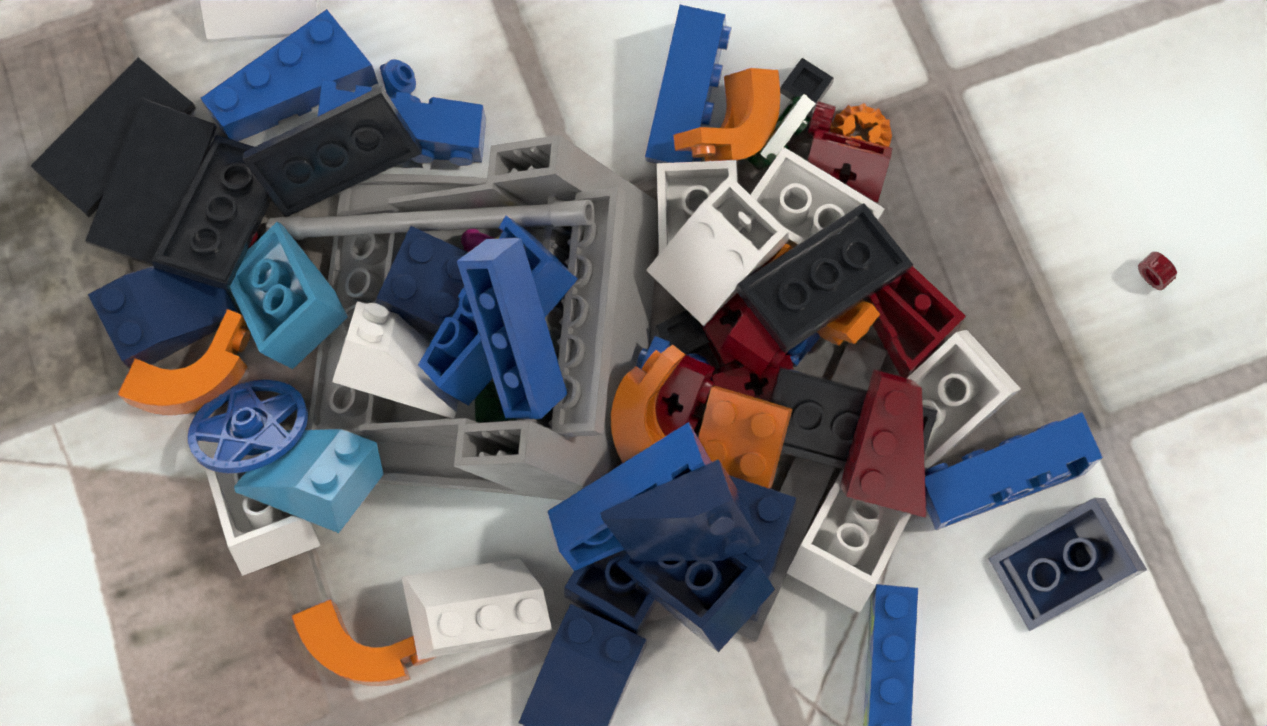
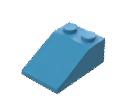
(285, 298)
(318, 478)

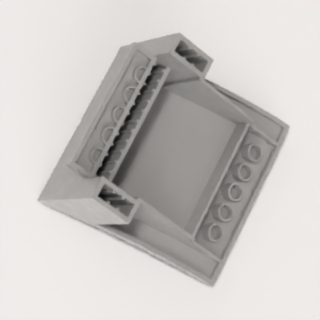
(593, 327)

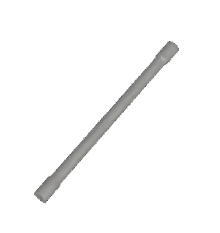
(557, 214)

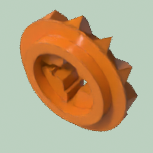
(867, 117)

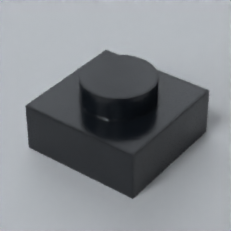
(807, 80)
(683, 332)

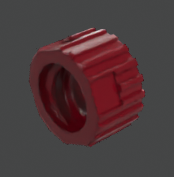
(822, 117)
(1157, 270)

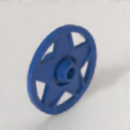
(248, 426)

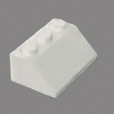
(255, 18)
(806, 197)
(475, 608)

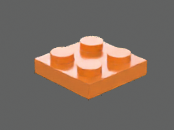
(744, 434)

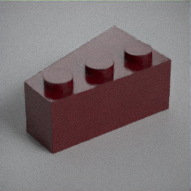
(913, 320)
(888, 447)

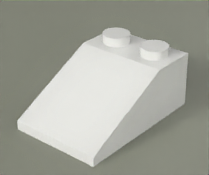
(683, 189)
(383, 360)
(964, 389)
(255, 531)
(847, 547)

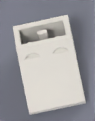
(718, 249)

